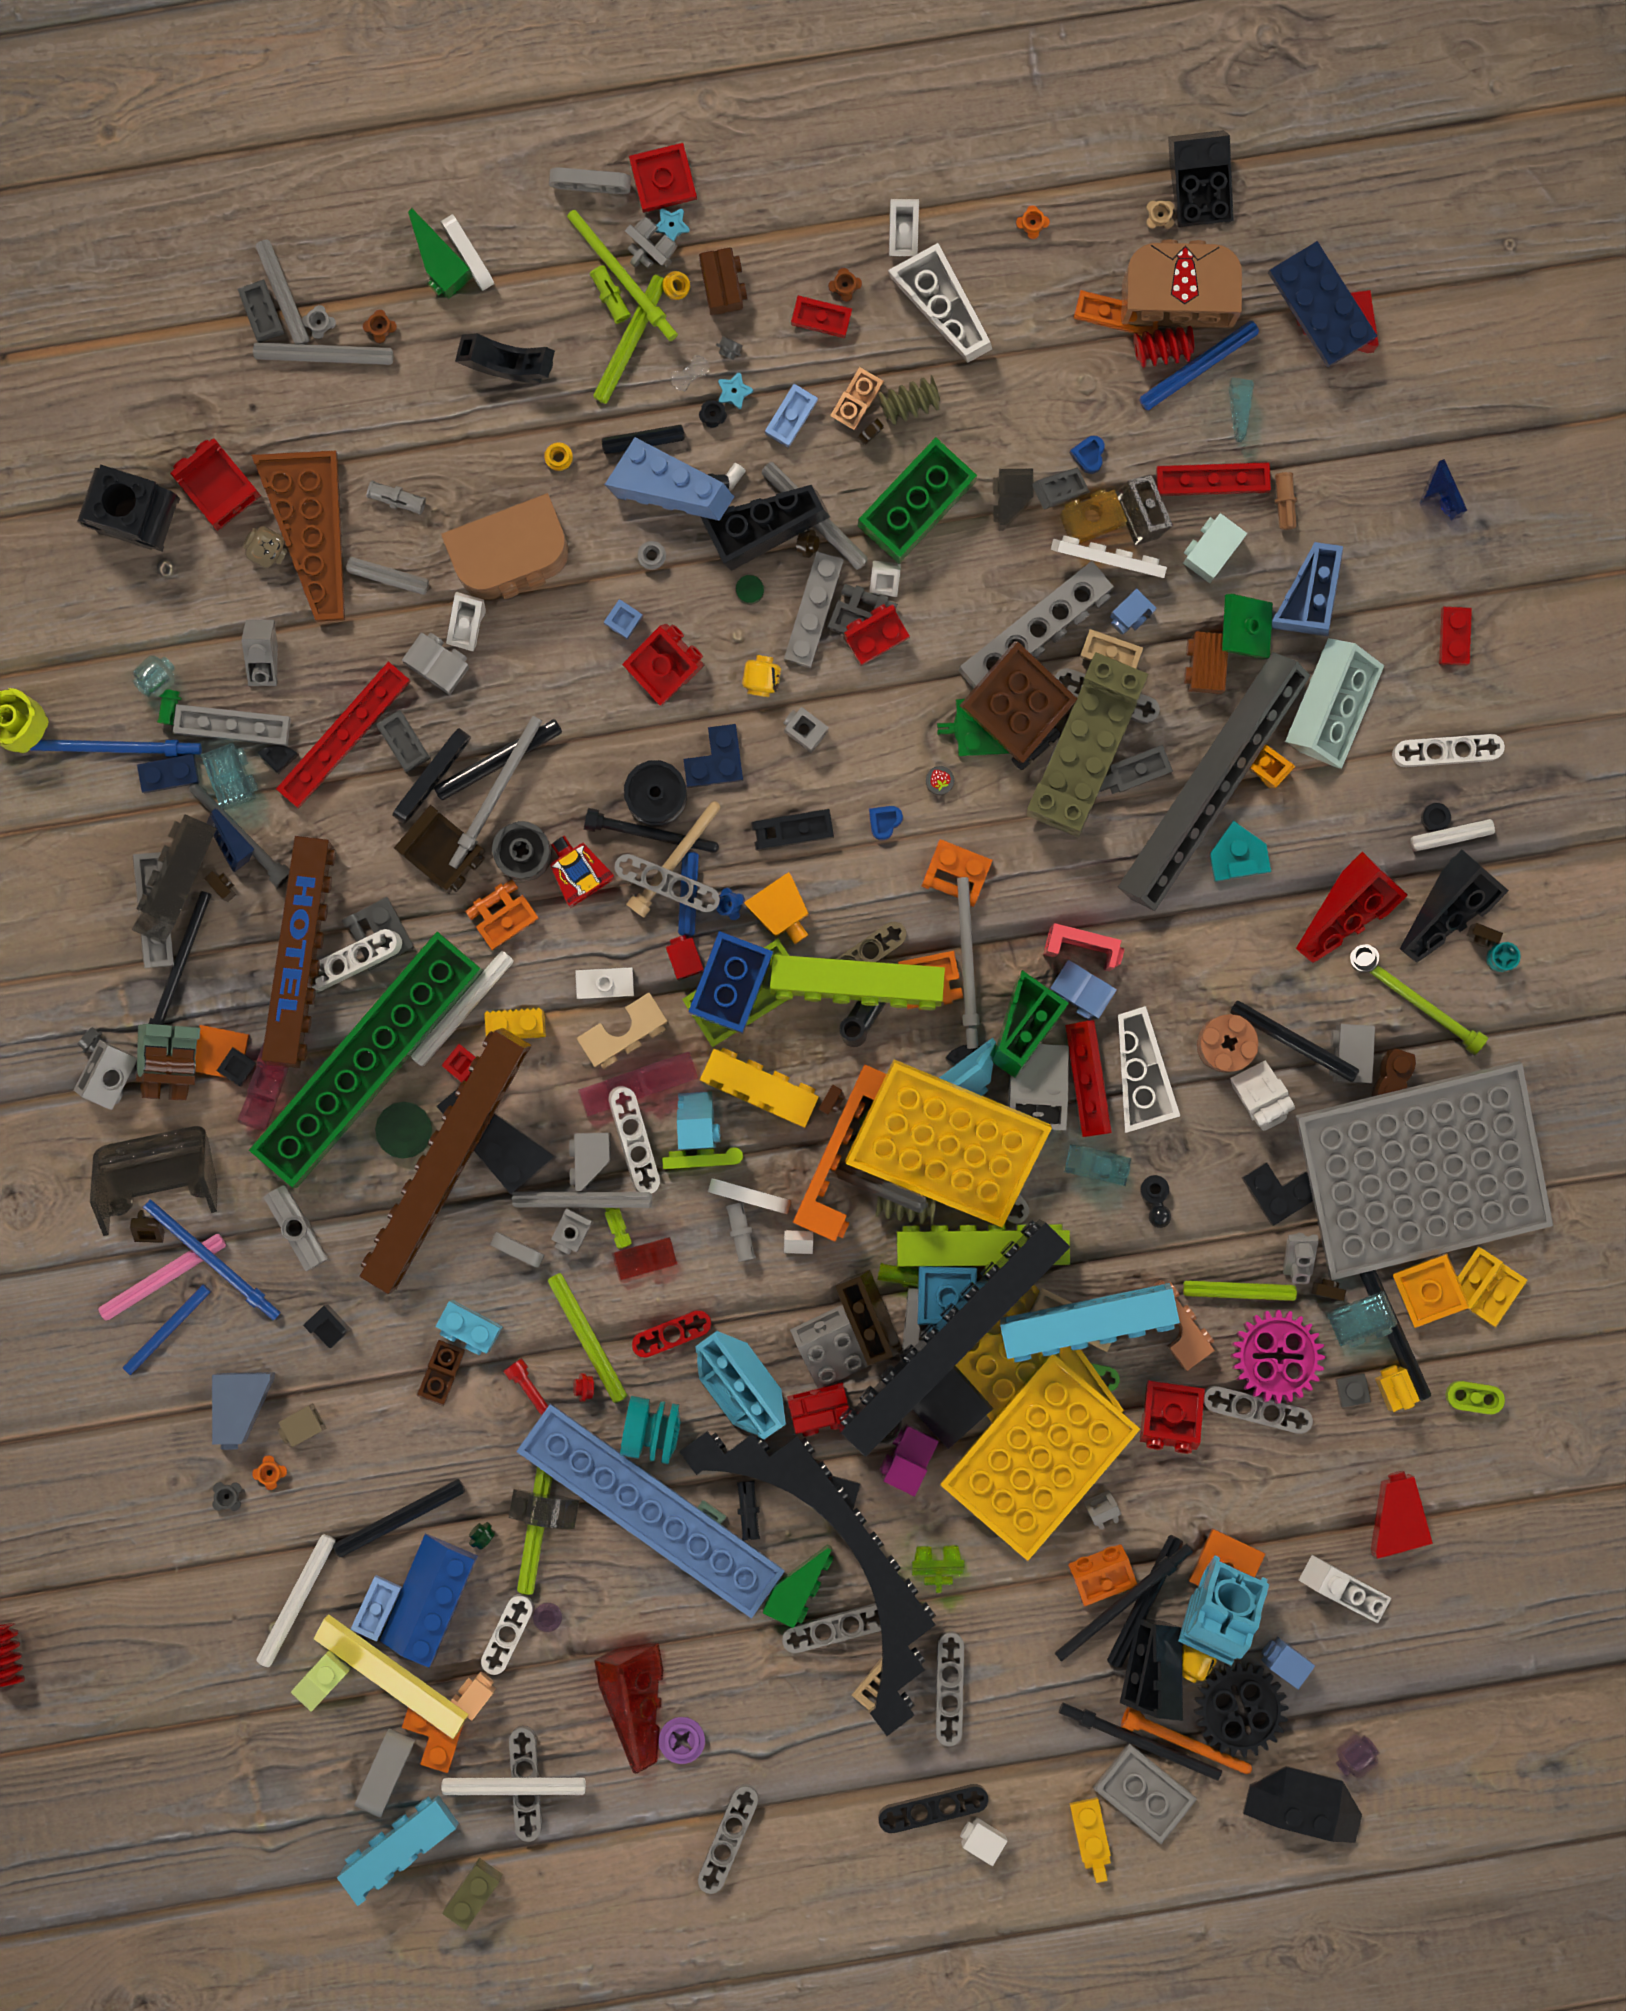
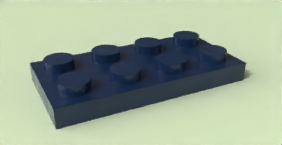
(1322, 304)

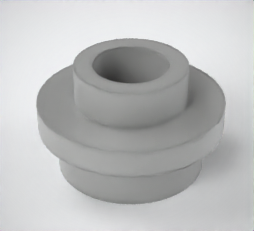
(649, 547)

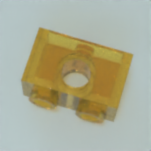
(1105, 504)

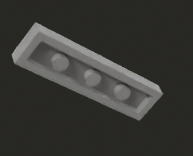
(813, 609)
(231, 725)
(154, 953)

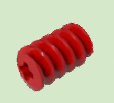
(1164, 346)
(7, 1656)

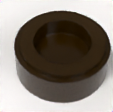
(870, 432)

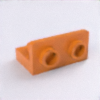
(1103, 1574)

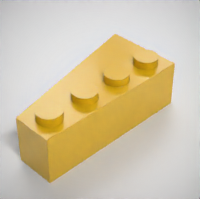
(758, 1087)

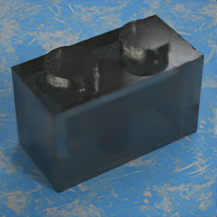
(1144, 510)

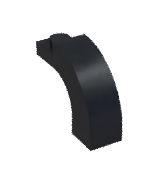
(503, 360)

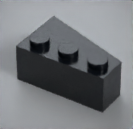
(1155, 1670)

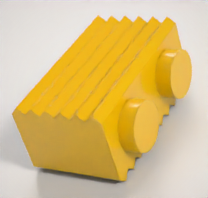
(521, 1023)

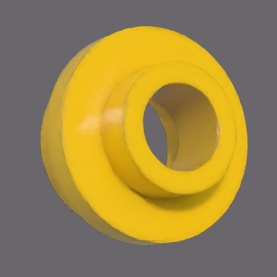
(682, 282)
(556, 448)

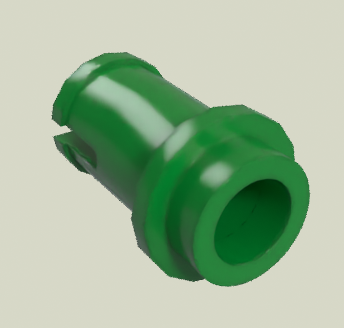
(168, 706)

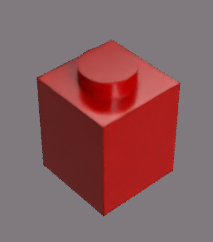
(684, 957)

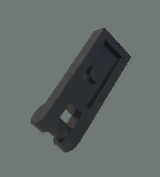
(793, 829)

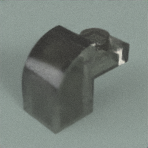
(544, 1510)

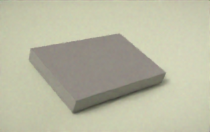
(1144, 1793)

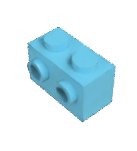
(469, 1327)

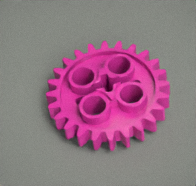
(1278, 1382)

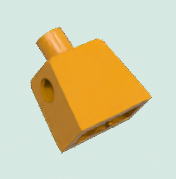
(780, 909)

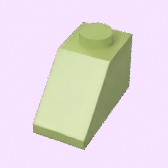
(320, 1680)

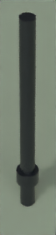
(181, 959)
(1166, 1566)
(1089, 1719)

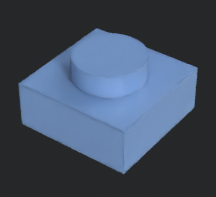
(623, 619)

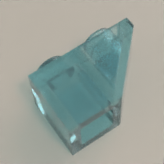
(1097, 1165)

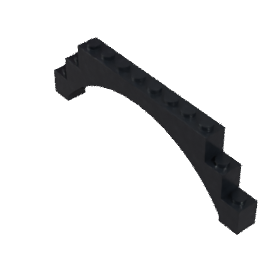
(899, 1611)

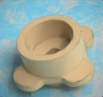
(1163, 207)

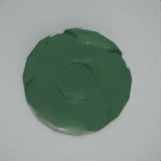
(403, 1130)

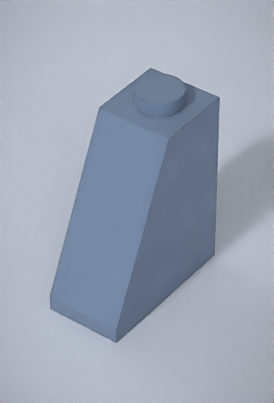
(236, 1405)

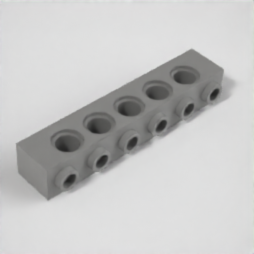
(1087, 579)

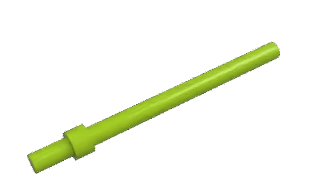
(654, 314)

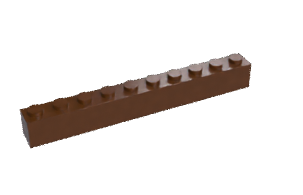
(445, 1159)

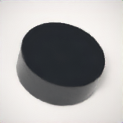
(1435, 817)

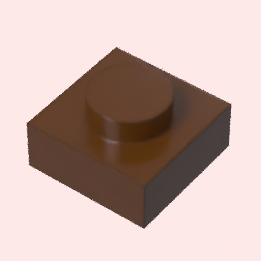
(832, 1100)

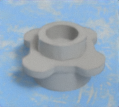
(310, 320)

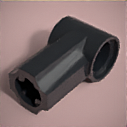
(862, 1017)

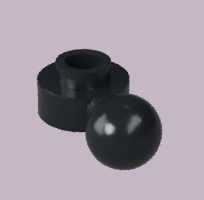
(1159, 1214)

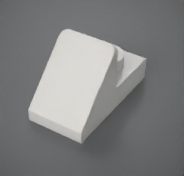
(903, 227)
(465, 621)

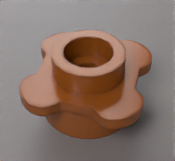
(845, 276)
(374, 320)

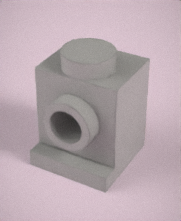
(803, 717)
(581, 1226)

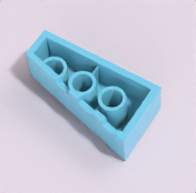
(397, 1848)

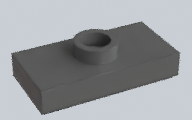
(261, 311)
(1060, 488)
(403, 741)

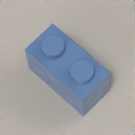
(1287, 1662)

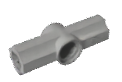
(285, 1211)

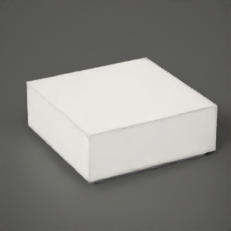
(798, 1242)

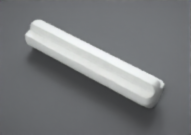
(1452, 835)

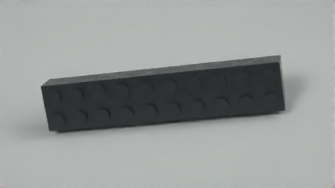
(952, 1336)

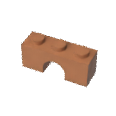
(1191, 1343)

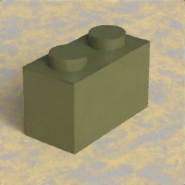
(472, 1894)

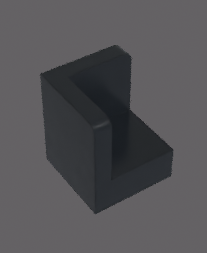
(327, 1326)

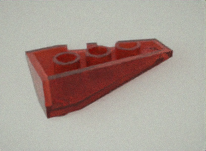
(630, 1691)

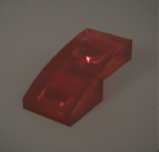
(644, 1258)

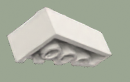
(939, 296)

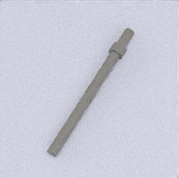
(468, 840)
(970, 1018)

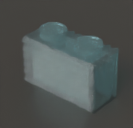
(229, 776)
(1362, 1319)

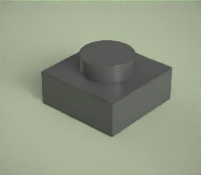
(1353, 1390)

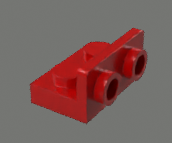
(875, 634)

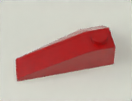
(1355, 899)

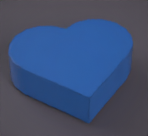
(1089, 454)
(884, 820)

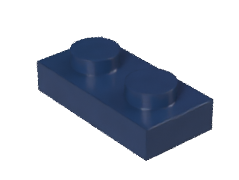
(168, 773)

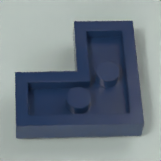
(722, 764)

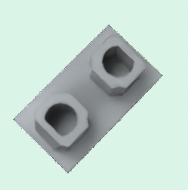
(660, 252)
(1300, 1257)

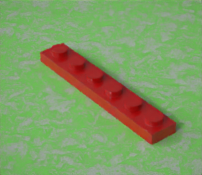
(343, 735)

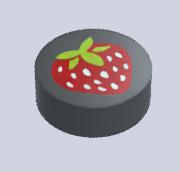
(939, 780)

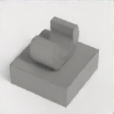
(1102, 1508)

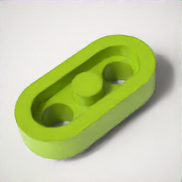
(1474, 1397)

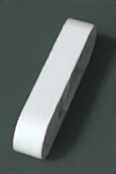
(467, 252)
(749, 1196)
(491, 1650)

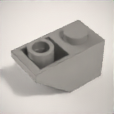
(260, 652)
(591, 1156)

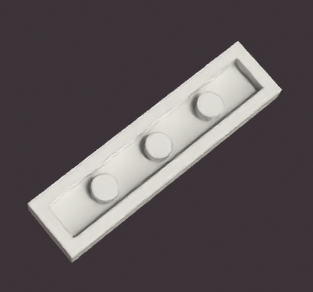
(1098, 553)

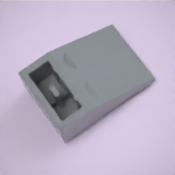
(1043, 1086)

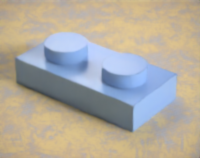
(791, 415)
(376, 1608)

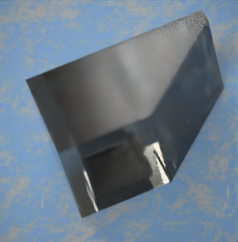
(1014, 494)

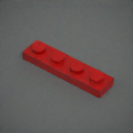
(1213, 479)
(1088, 1078)

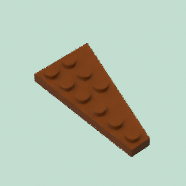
(307, 509)

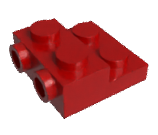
(664, 663)
(1172, 1416)

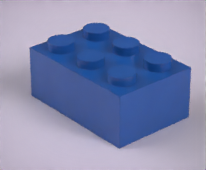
(730, 982)

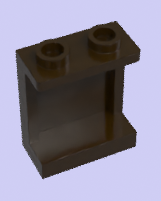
(432, 845)

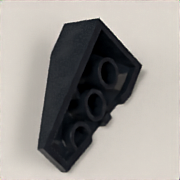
(1456, 897)

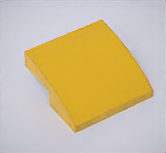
(1489, 1286)

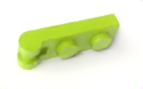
(704, 1158)

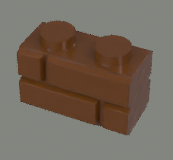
(721, 281)

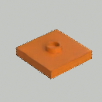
(1230, 1552)

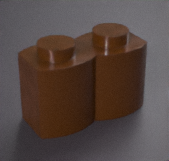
(1395, 1071)

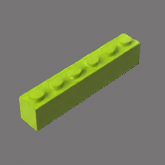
(857, 981)
(961, 1247)

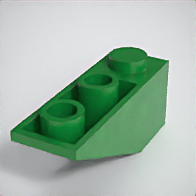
(792, 1591)

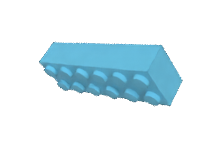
(1089, 1321)

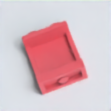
(1084, 939)

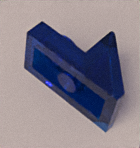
(1443, 484)

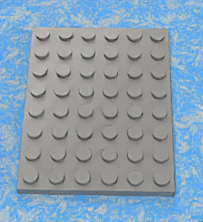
(1425, 1170)

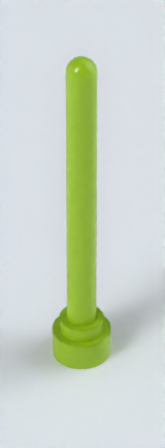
(1471, 1039)

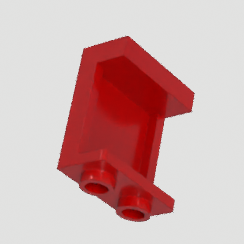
(215, 483)

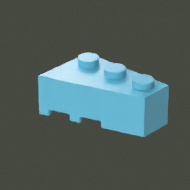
(696, 1121)

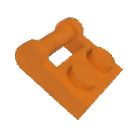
(958, 863)

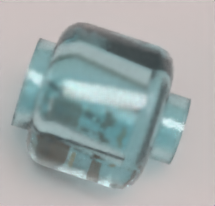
(154, 676)

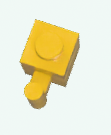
(1397, 1388)

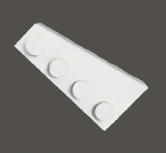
(1145, 1081)

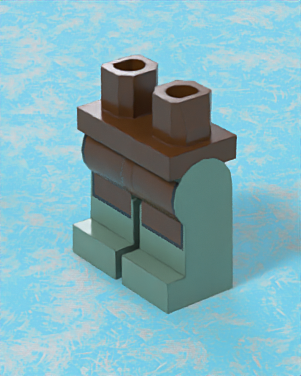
(166, 1057)

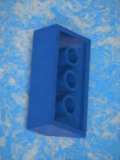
(428, 1600)

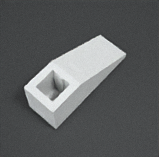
(1344, 1589)

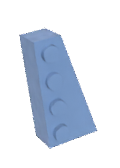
(662, 480)

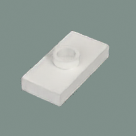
(604, 983)

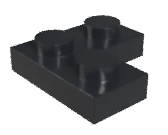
(1276, 1199)

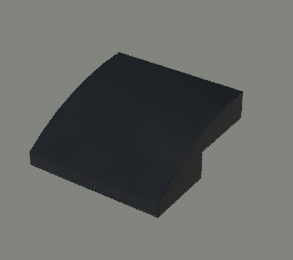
(952, 1407)

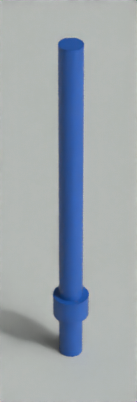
(170, 748)
(253, 1296)

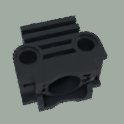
(145, 524)

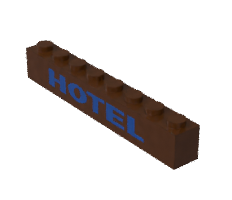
(298, 951)

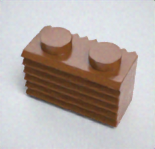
(1207, 663)

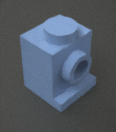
(1131, 612)

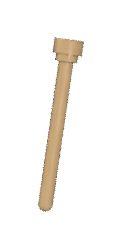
(642, 902)

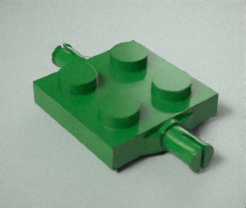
(970, 735)

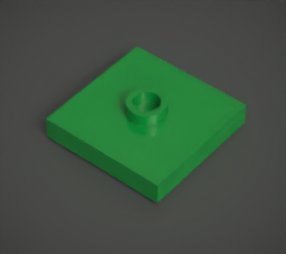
(1247, 626)

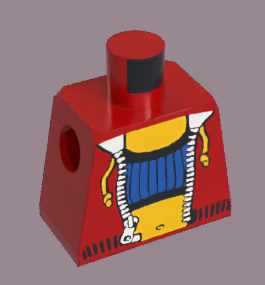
(578, 871)

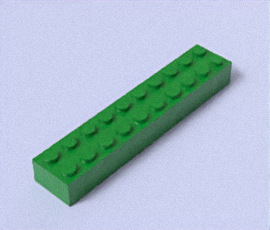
(366, 1060)

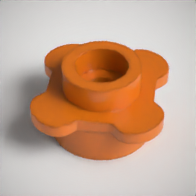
(1035, 214)
(269, 1481)

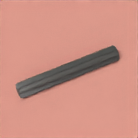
(882, 1187)

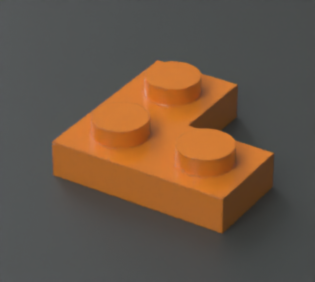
(439, 1748)

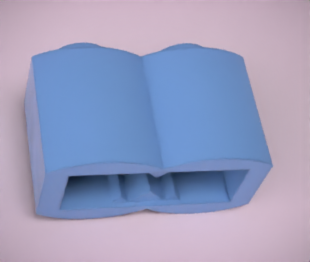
(1083, 990)

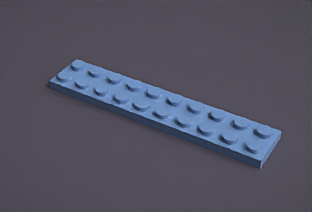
(650, 1510)

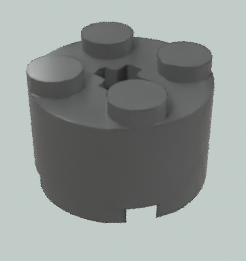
(516, 836)

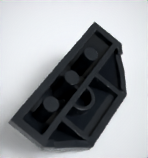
(1305, 1805)

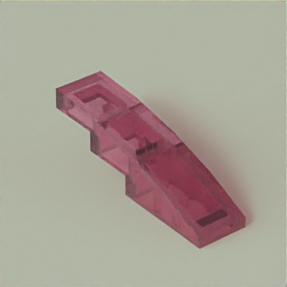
(642, 1081)
(262, 1094)

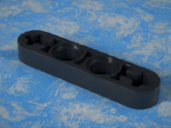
(431, 776)
(934, 1813)

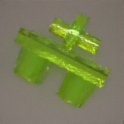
(950, 1565)

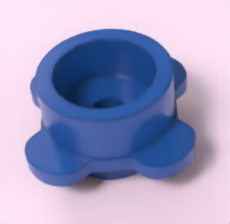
(724, 905)

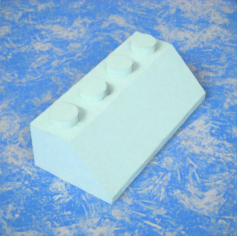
(1335, 702)

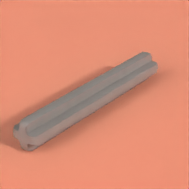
(282, 292)

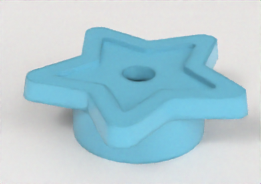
(675, 217)
(734, 398)

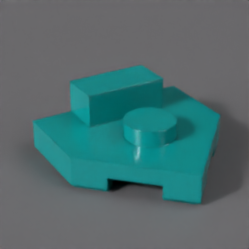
(1239, 855)

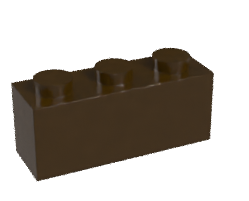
(868, 1317)

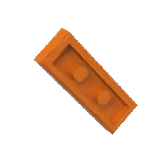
(1107, 313)

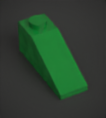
(442, 264)

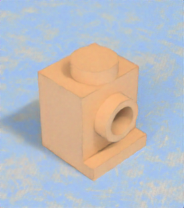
(474, 1694)

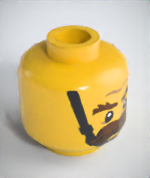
(761, 676)
(1196, 1664)

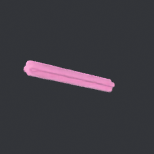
(158, 1279)

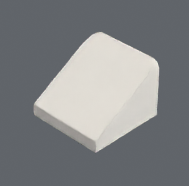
(885, 578)

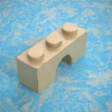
(603, 1047)

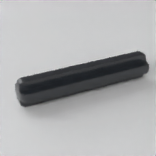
(652, 437)

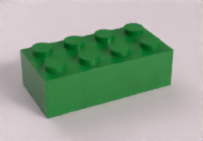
(917, 500)

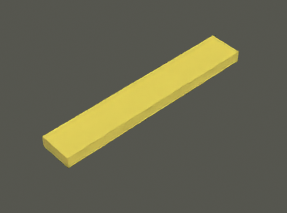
(391, 1676)

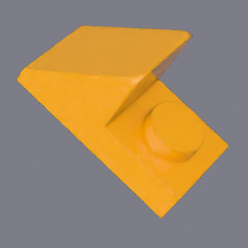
(1271, 767)

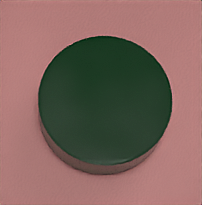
(749, 589)

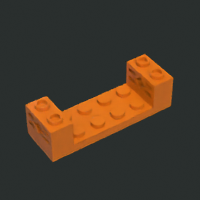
(816, 1215)

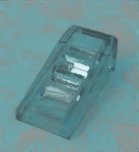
(1240, 401)

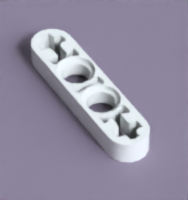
(1448, 753)
(349, 957)
(638, 1138)

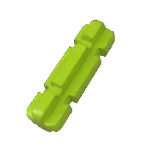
(617, 1227)

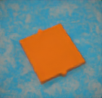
(214, 1046)

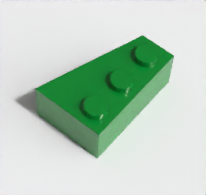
(1027, 1022)

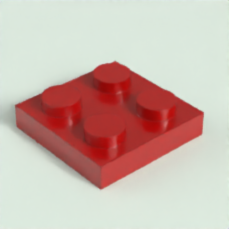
(663, 177)

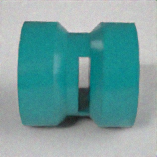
(1508, 956)

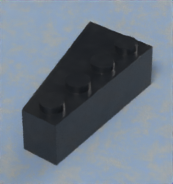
(764, 524)
(507, 1151)

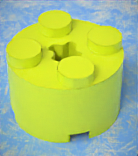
(20, 721)

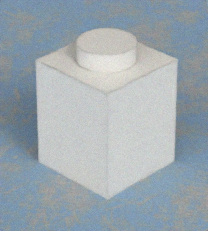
(983, 1840)

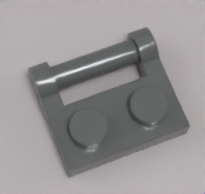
(380, 917)

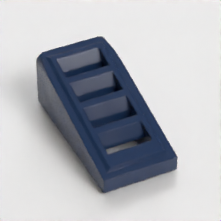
(231, 843)

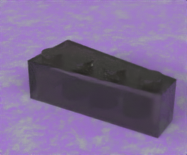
(173, 879)

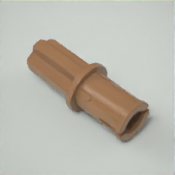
(1285, 500)

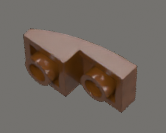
(441, 1373)

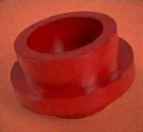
(583, 1387)

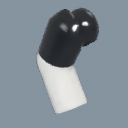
(732, 477)

